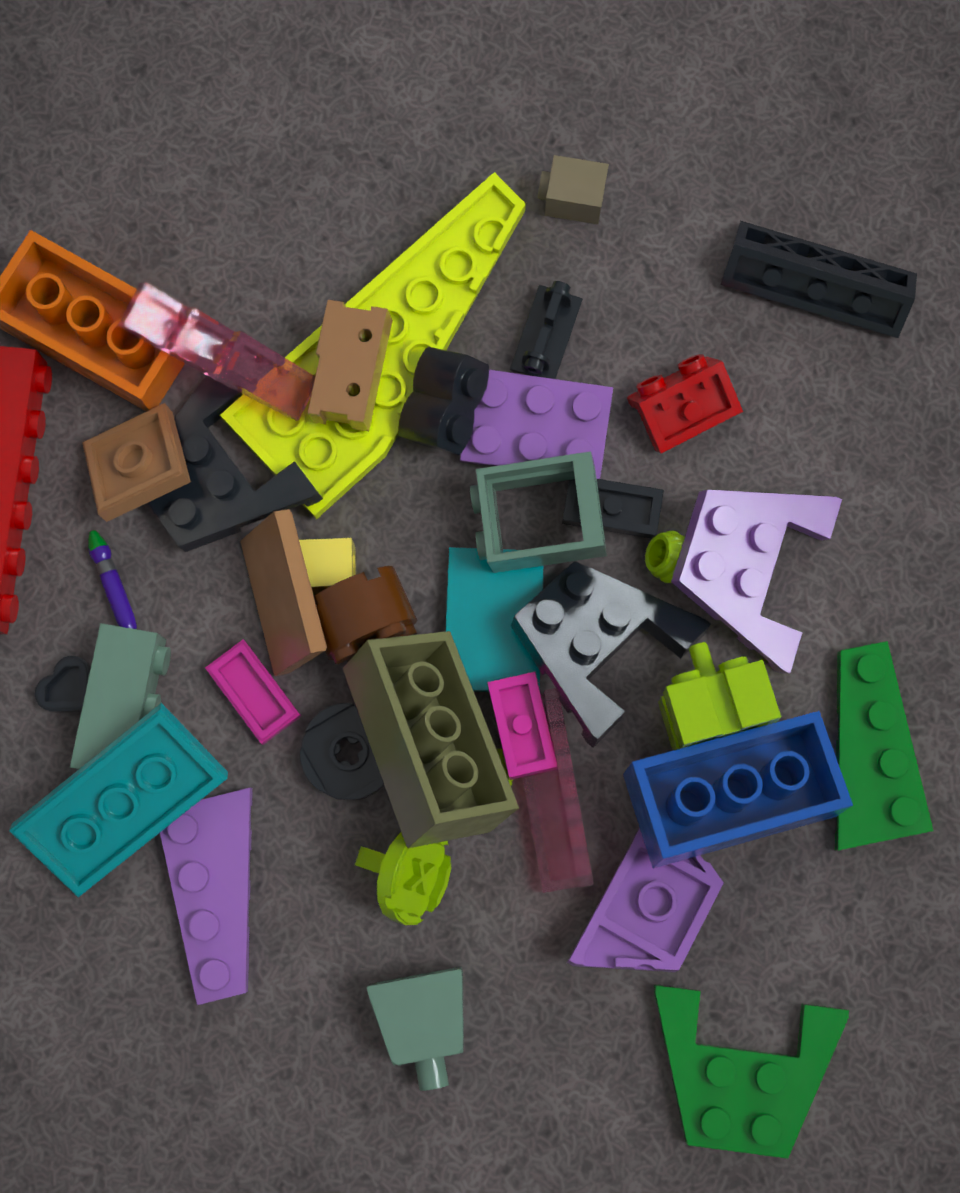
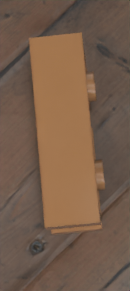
(349, 364)

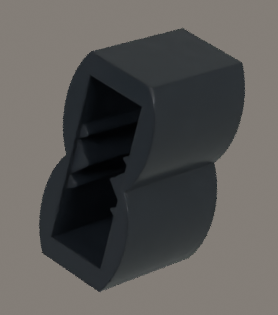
(443, 400)

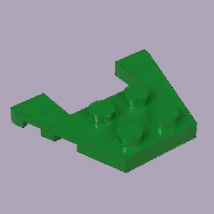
(740, 1095)

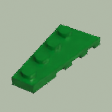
(876, 752)

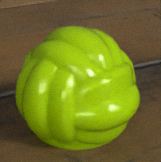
(663, 554)

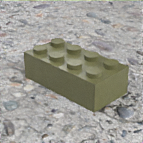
(429, 738)

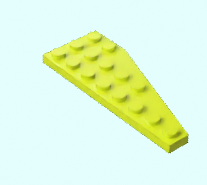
(427, 299)

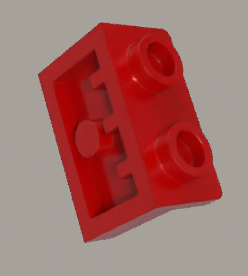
(685, 401)

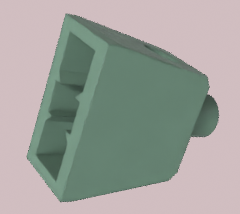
(422, 1021)

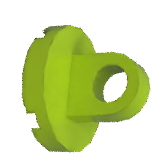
(408, 878)

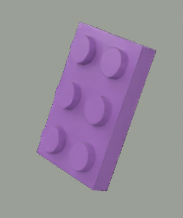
(538, 419)

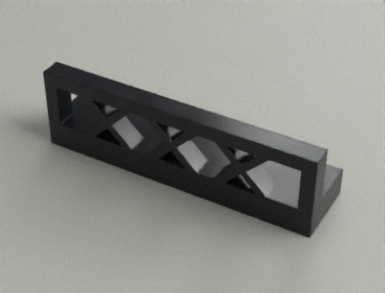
(820, 279)

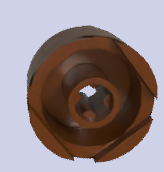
(363, 611)

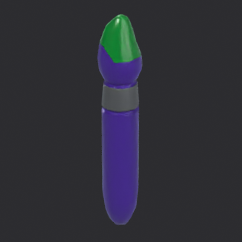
(112, 584)

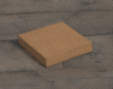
(135, 462)

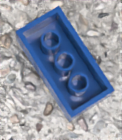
(736, 789)

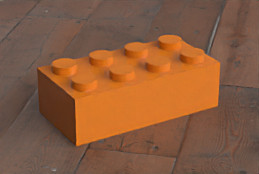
(74, 317)

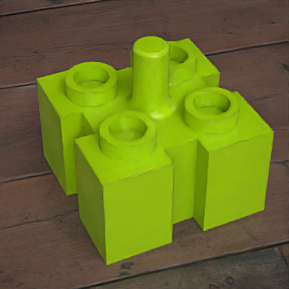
(719, 703)

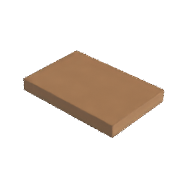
(283, 593)

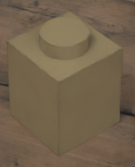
(573, 189)

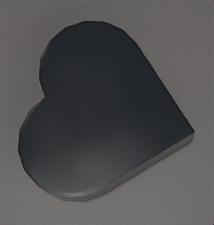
(66, 687)

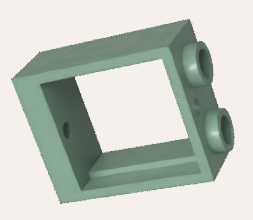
(530, 473)

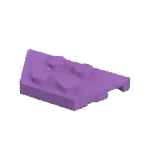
(648, 913)

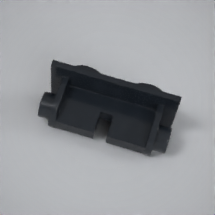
(547, 331)

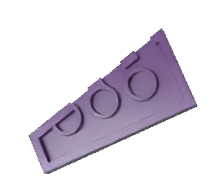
(211, 891)

